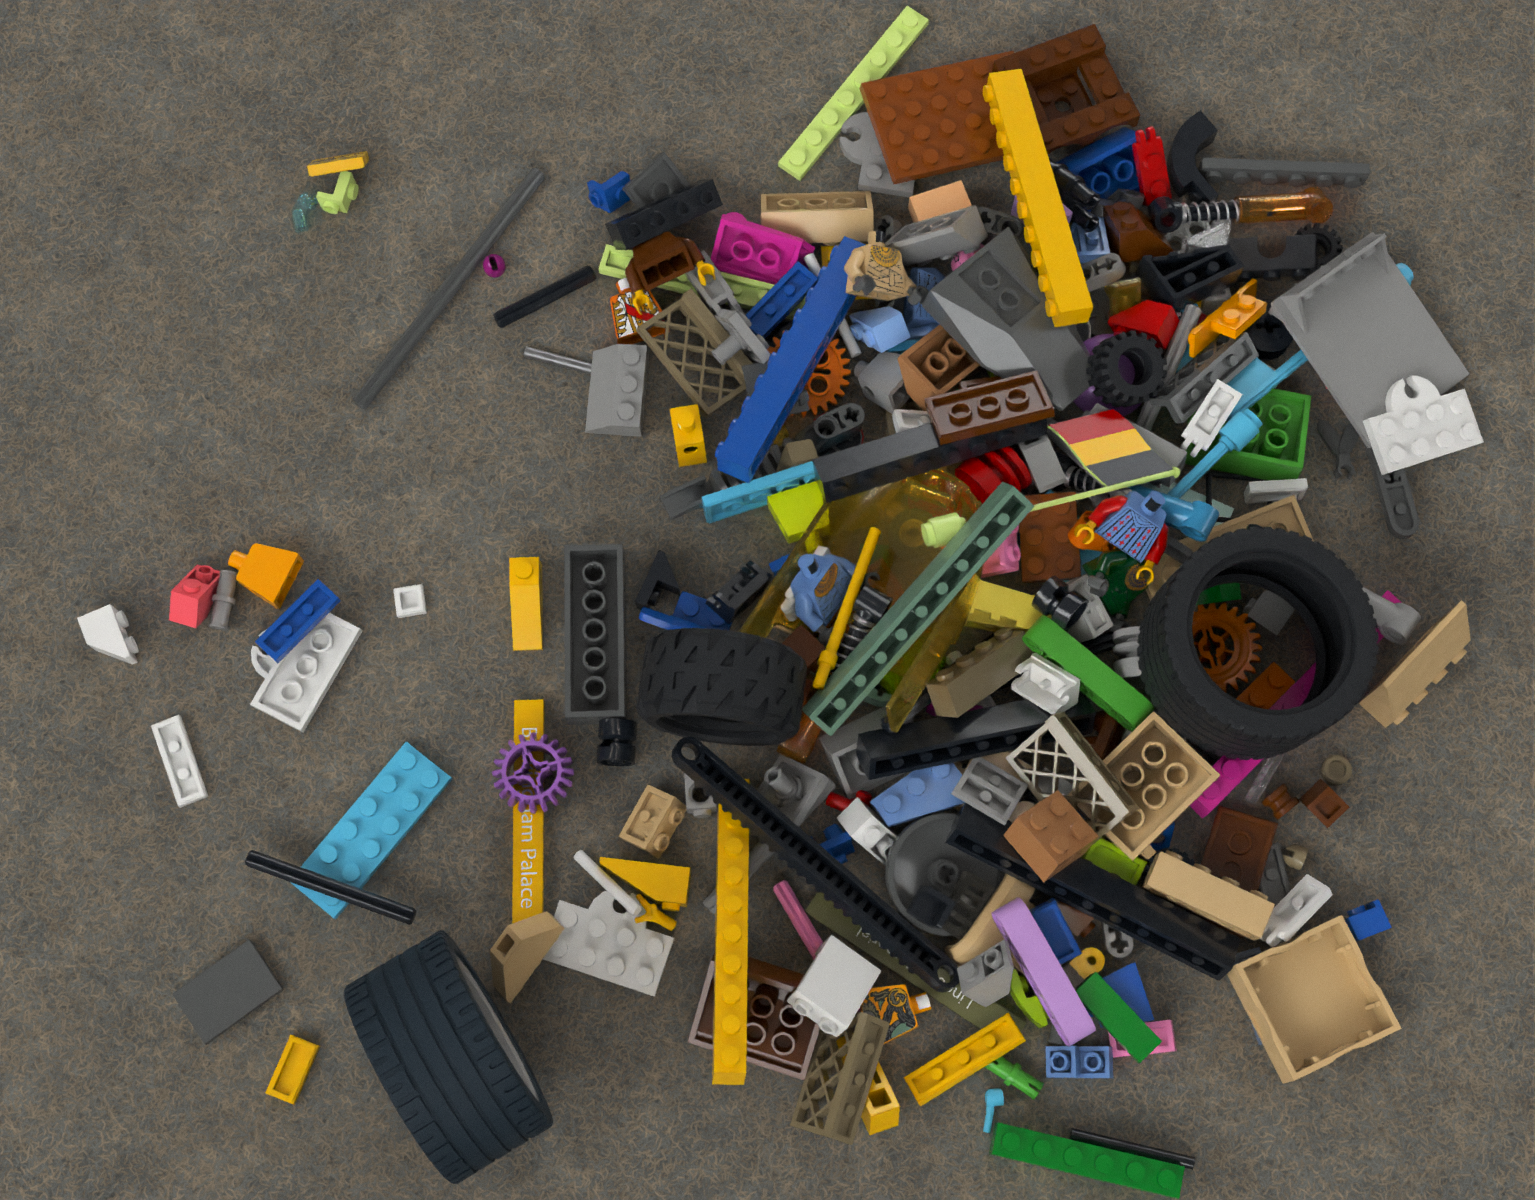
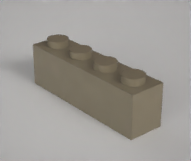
(978, 673)

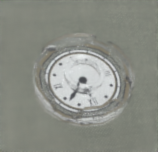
(1263, 779)

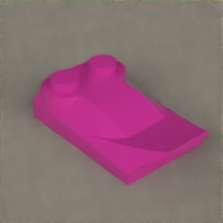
(756, 250)

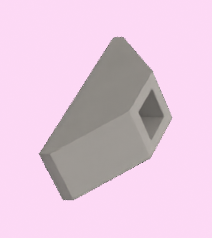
(1041, 462)

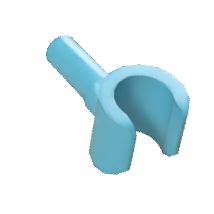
(993, 1098)

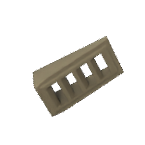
(796, 454)

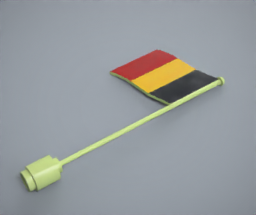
(1107, 450)

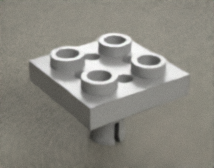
(740, 338)
(784, 787)

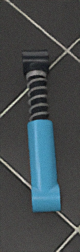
(1192, 519)

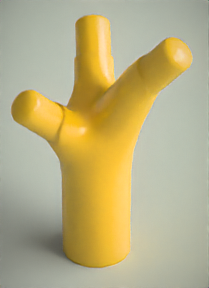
(653, 914)

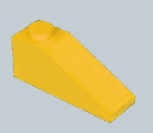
(526, 603)
(658, 882)
(881, 1105)

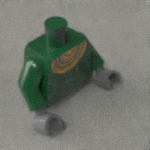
(1115, 583)

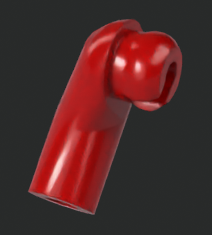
(841, 803)

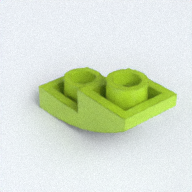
(1029, 1006)

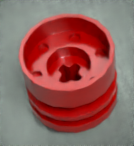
(992, 469)

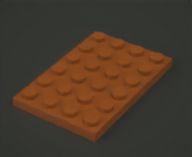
(934, 119)

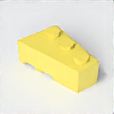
(1001, 608)

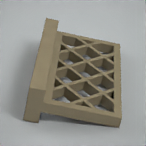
(713, 334)
(1084, 760)
(852, 1079)

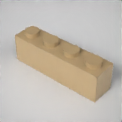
(1208, 895)

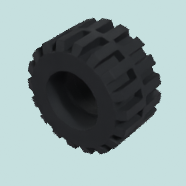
(1146, 362)

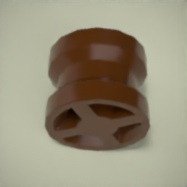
(1280, 801)

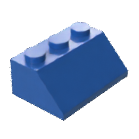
(1106, 163)

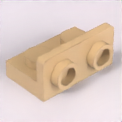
(653, 821)

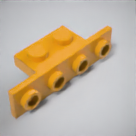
(1229, 319)

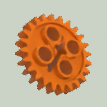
(833, 380)

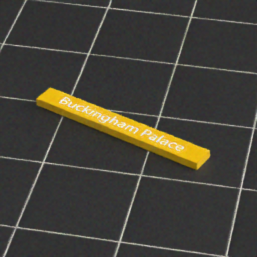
(528, 827)

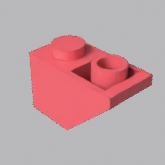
(193, 596)

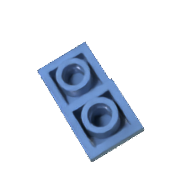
(1079, 1062)

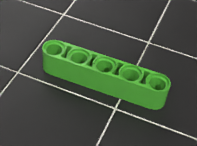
(1097, 679)

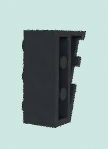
(1189, 276)

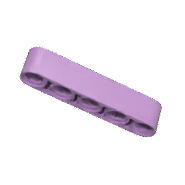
(1043, 971)

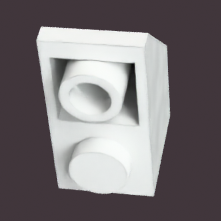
(106, 633)
(867, 829)

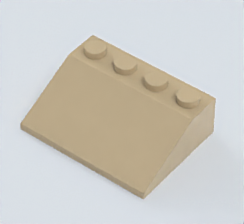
(1419, 668)
(1161, 778)

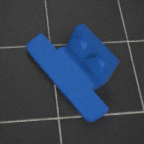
(689, 613)

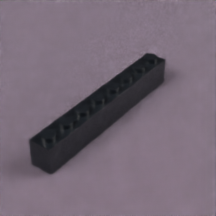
(906, 456)
(962, 738)

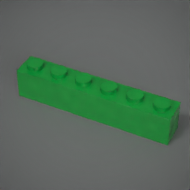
(1087, 1160)

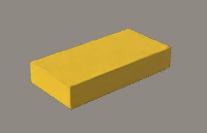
(292, 1069)

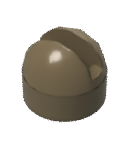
(1297, 857)

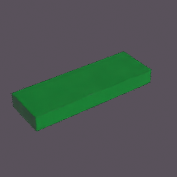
(1117, 1017)

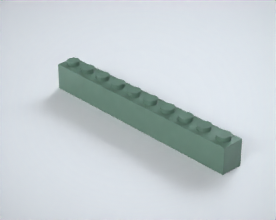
(917, 607)

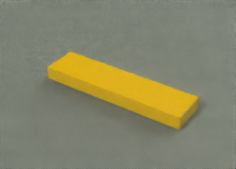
(964, 1059)

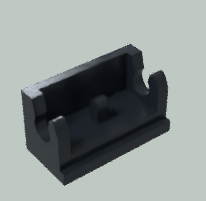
(739, 592)

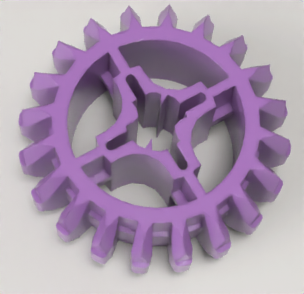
(521, 778)

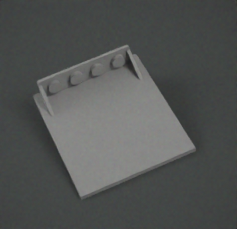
(1366, 331)

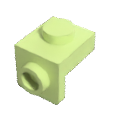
(344, 192)

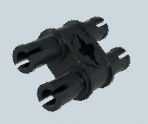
(1076, 196)

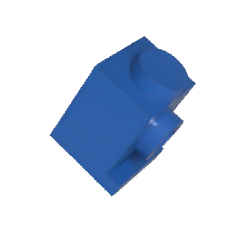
(1368, 922)

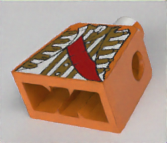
(627, 318)

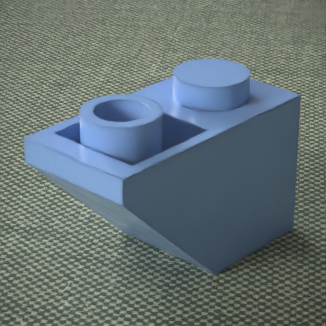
(879, 328)

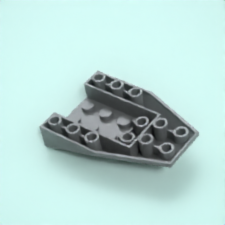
(1002, 320)

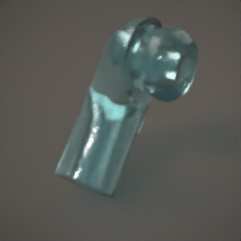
(300, 209)

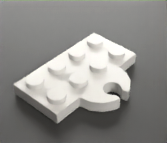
(1420, 425)
(305, 674)
(610, 945)

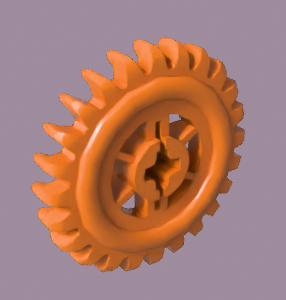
(1243, 640)

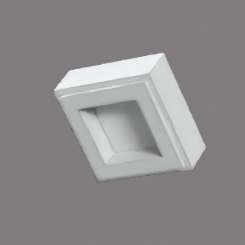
(410, 601)

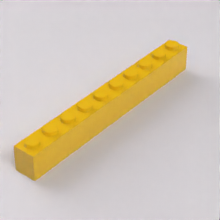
(1037, 199)
(730, 951)

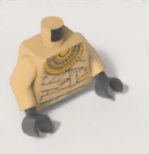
(879, 273)

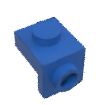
(610, 194)

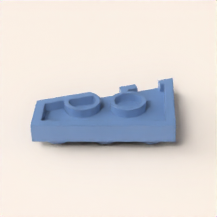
(918, 795)

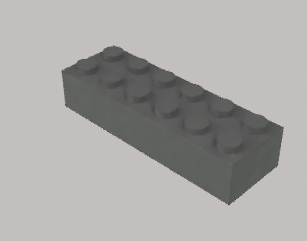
(595, 633)

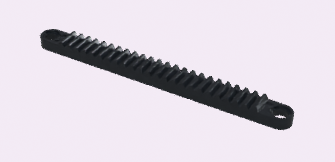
(815, 865)

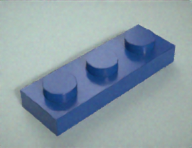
(781, 300)
(297, 621)

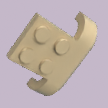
(984, 932)

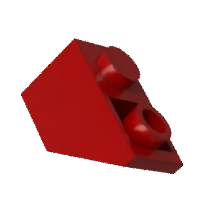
(1149, 317)

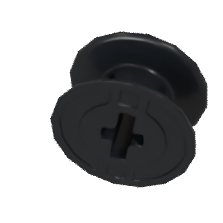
(1269, 344)

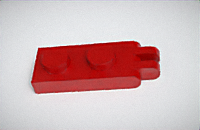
(1151, 165)

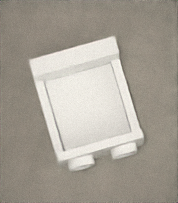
(834, 986)

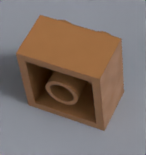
(1050, 835)

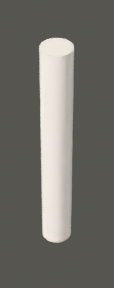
(607, 883)

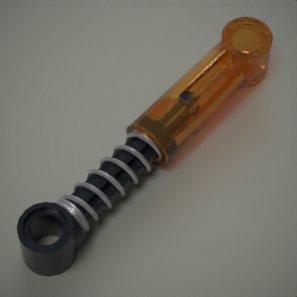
(1244, 209)
(868, 610)

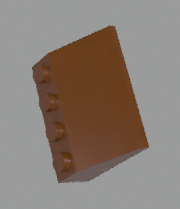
(775, 1032)

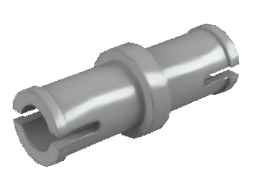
(223, 600)

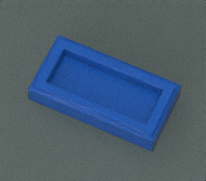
(1056, 930)

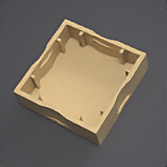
(1312, 999)

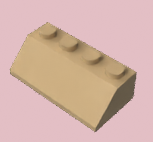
(820, 215)

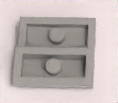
(989, 789)

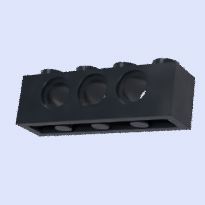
(664, 214)

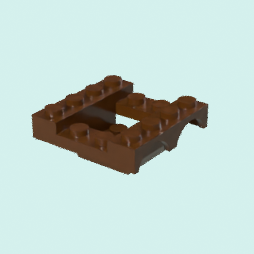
(1053, 77)

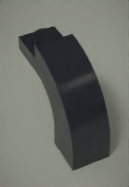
(1181, 166)

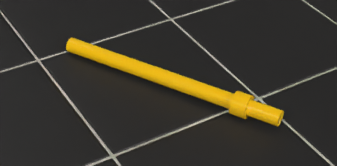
(828, 657)

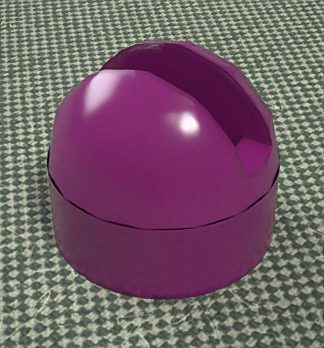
(499, 262)

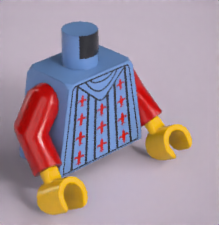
(1132, 525)

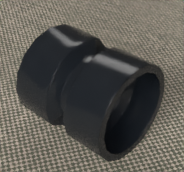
(1057, 601)
(617, 741)

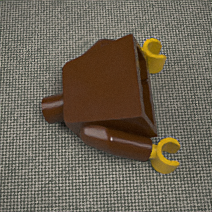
(661, 261)

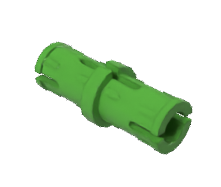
(1015, 1076)

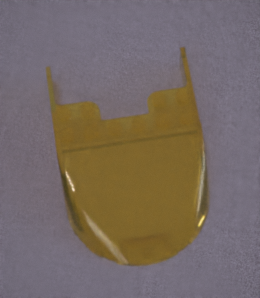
(898, 560)

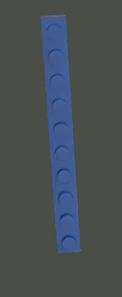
(788, 369)

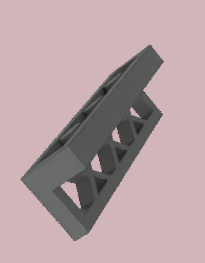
(1190, 385)

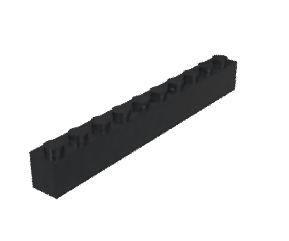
(1103, 898)

